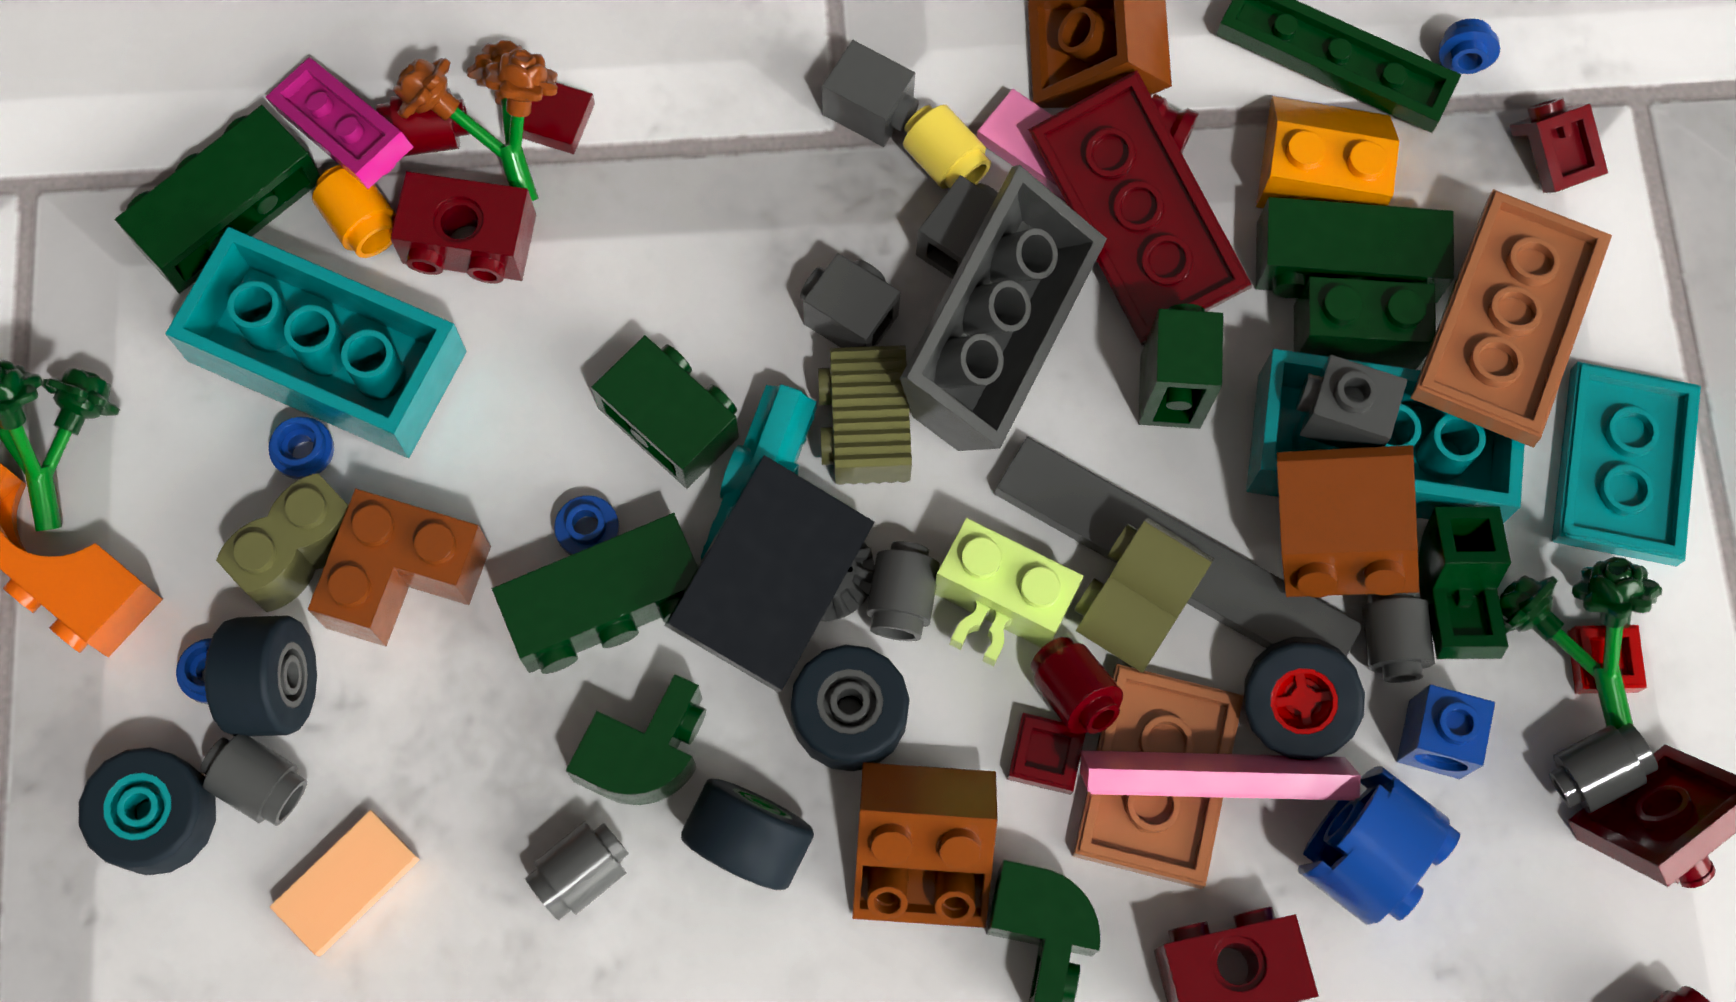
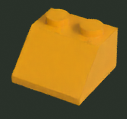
(1327, 154)

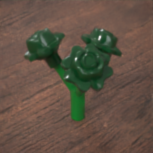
(79, 397)
(1608, 587)

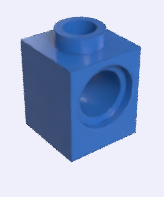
(1446, 732)

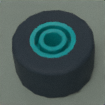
(169, 825)

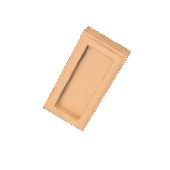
(344, 883)

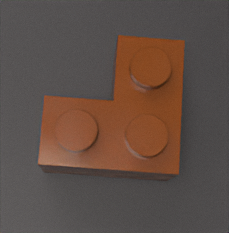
(384, 552)

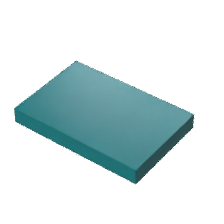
(1627, 464)

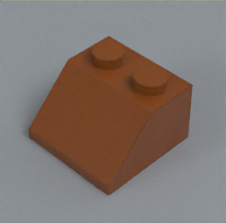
(1094, 43)
(1348, 521)

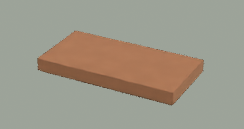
(1512, 318)

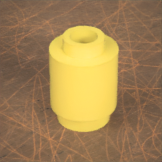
(945, 146)

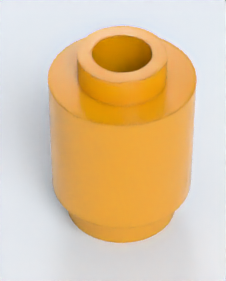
(354, 213)

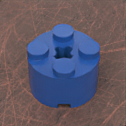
(1378, 848)

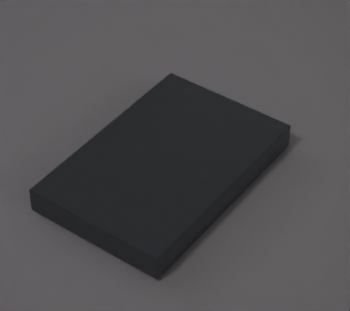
(770, 574)

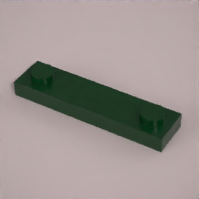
(1342, 58)

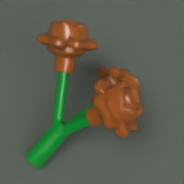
(516, 82)

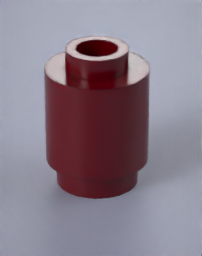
(425, 130)
(1076, 686)

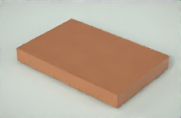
(1160, 834)

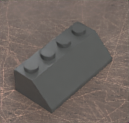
(1000, 315)

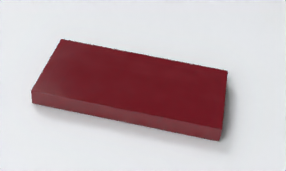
(1139, 193)

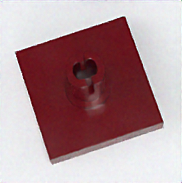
(1667, 822)

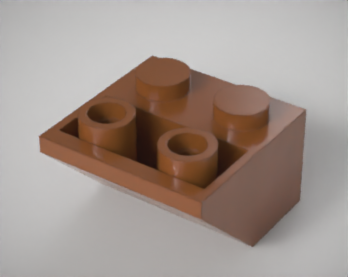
(925, 845)

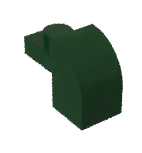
(1459, 575)
(639, 765)
(1048, 912)

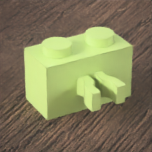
(1004, 586)

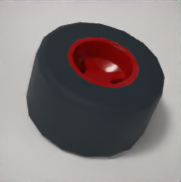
(1309, 720)

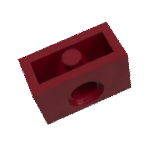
(438, 205)
(1271, 947)

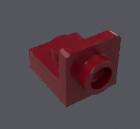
(1562, 144)

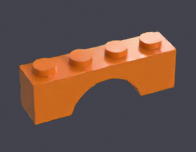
(86, 590)

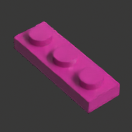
(339, 122)

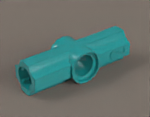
(776, 432)

